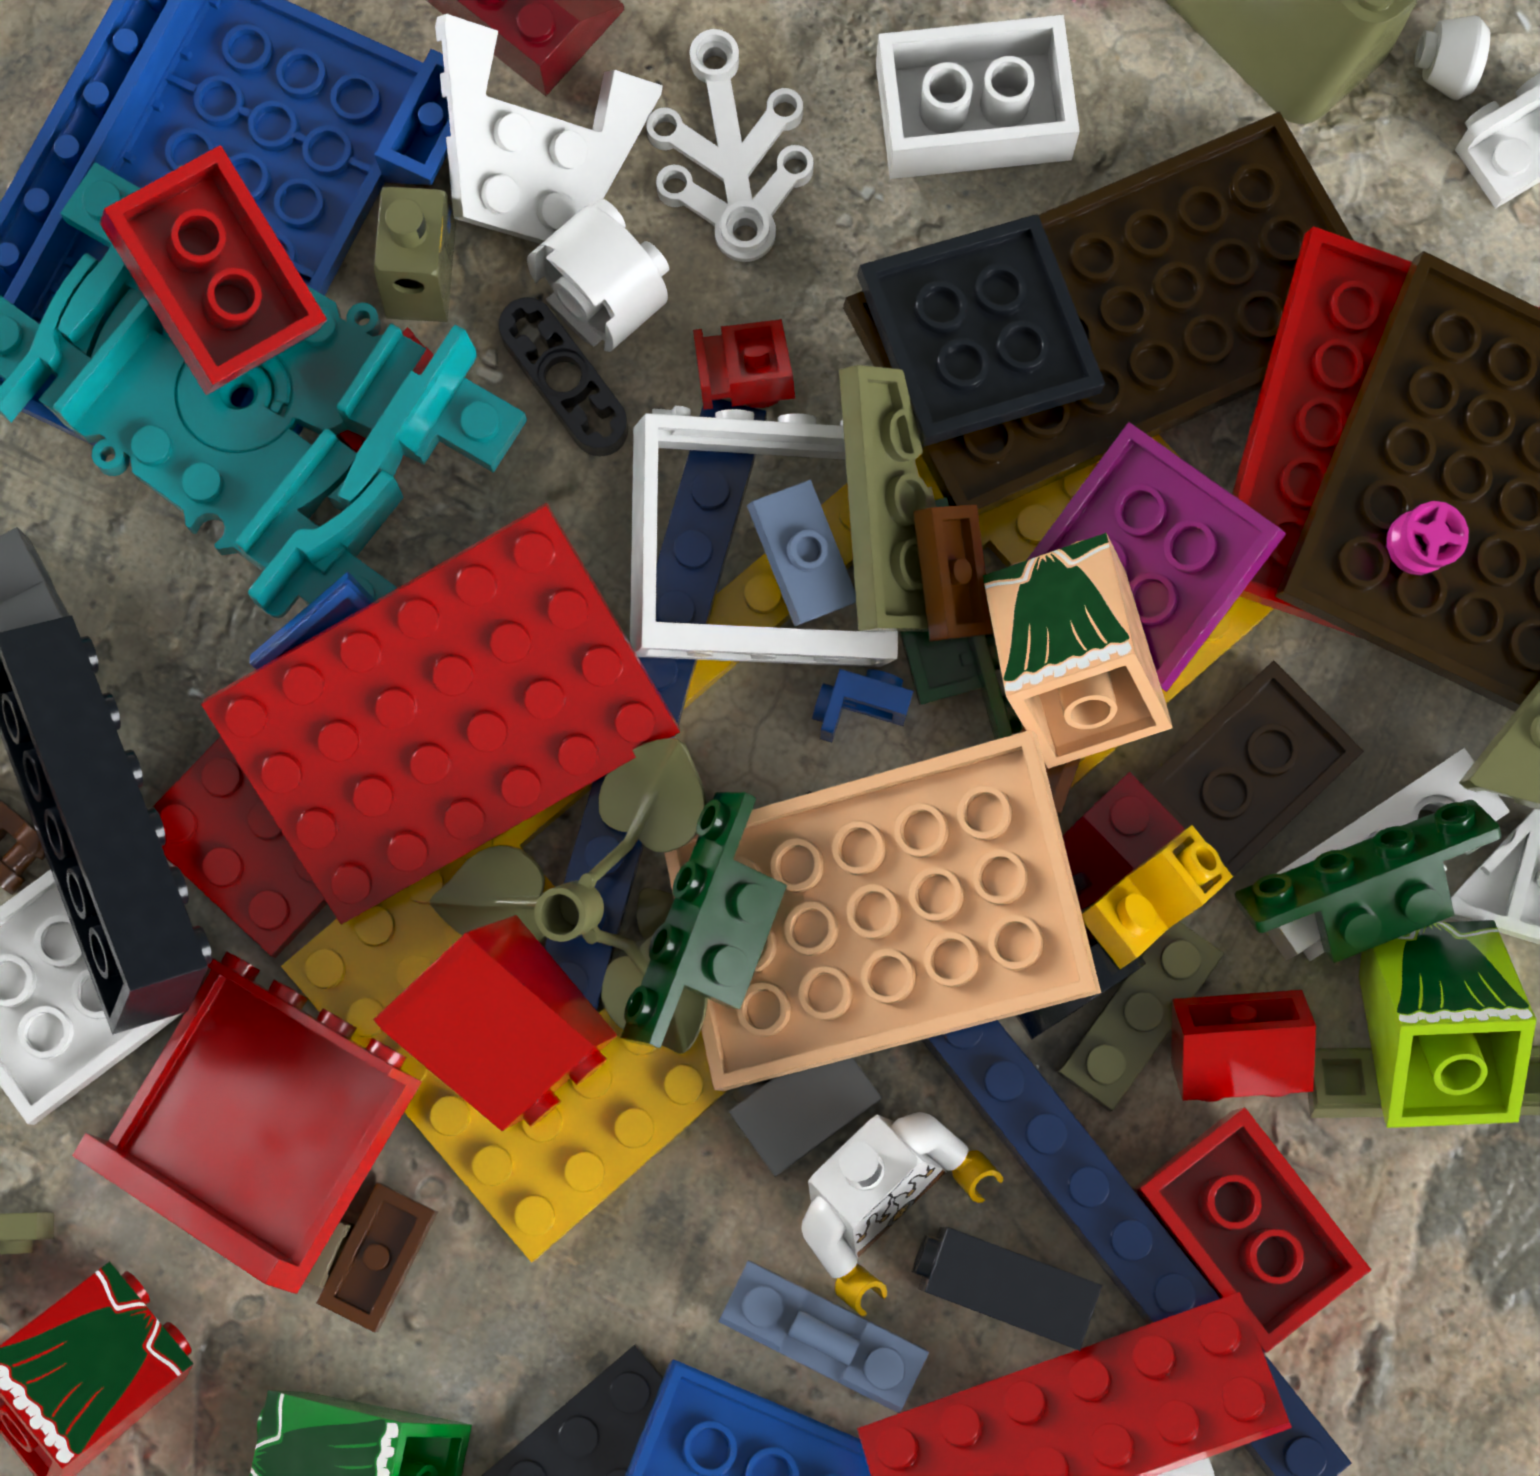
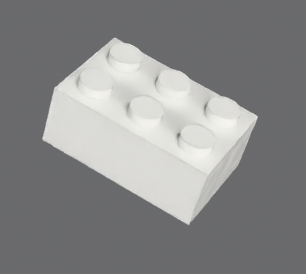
(977, 96)

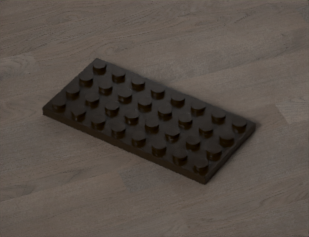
(1176, 293)

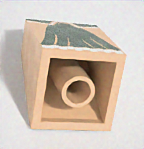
(1075, 651)

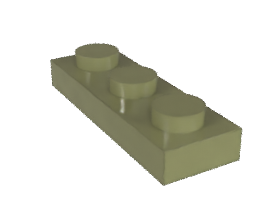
(1139, 1015)

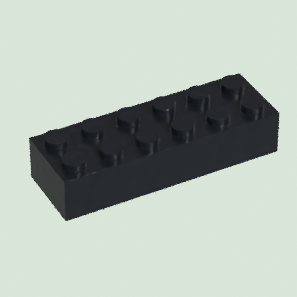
(97, 826)

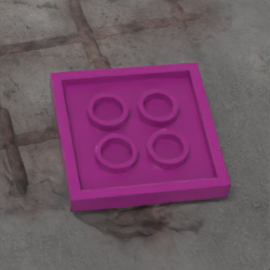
(1178, 538)

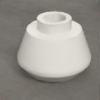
(1454, 55)

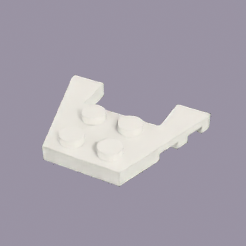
(520, 166)

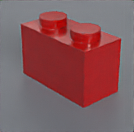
(1243, 1045)

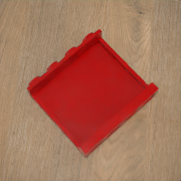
(256, 1124)

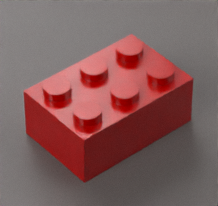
(212, 269)
(1252, 1226)

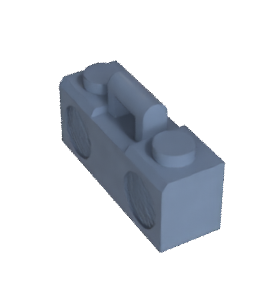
(824, 1336)

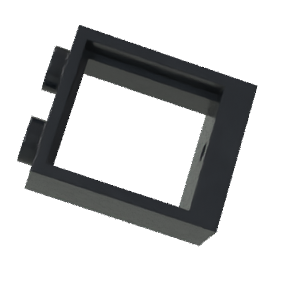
(1006, 1286)

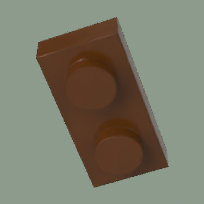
(952, 572)
(377, 1257)

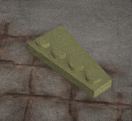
(882, 495)

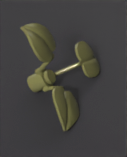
(651, 799)

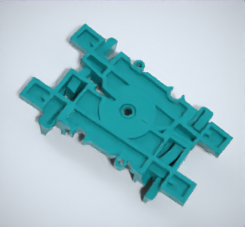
(245, 464)

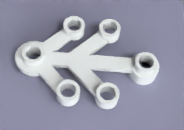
(731, 158)

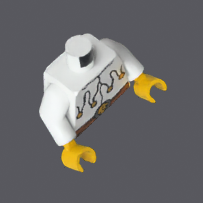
(874, 1184)

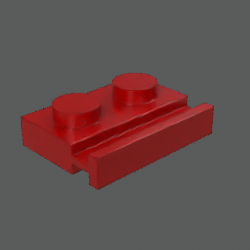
(745, 364)

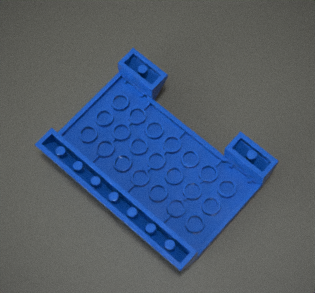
(288, 95)

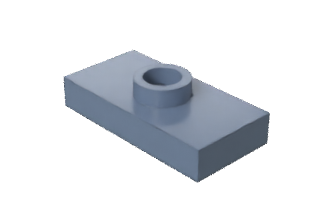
(802, 552)

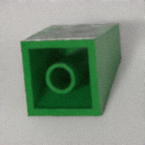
(350, 1438)

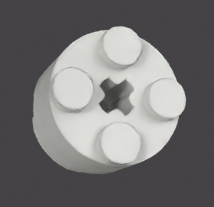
(600, 275)

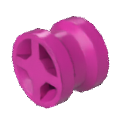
(1441, 530)

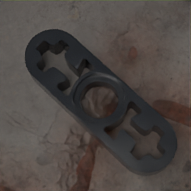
(524, 351)

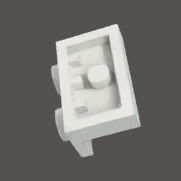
(1505, 145)

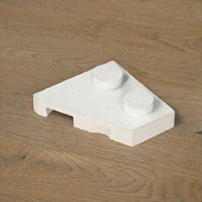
(1507, 885)

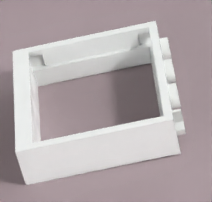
(735, 433)

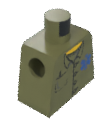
(415, 244)

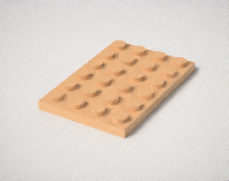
(904, 913)

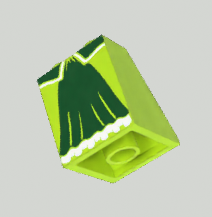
(1447, 1026)

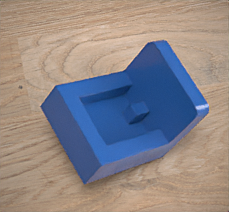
(873, 695)

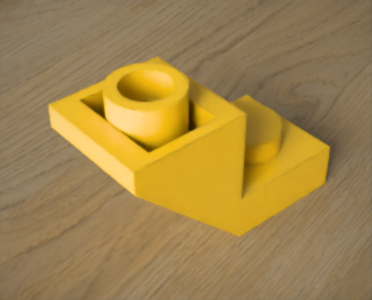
(1156, 896)

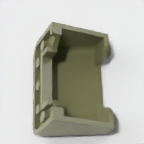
(1299, 51)

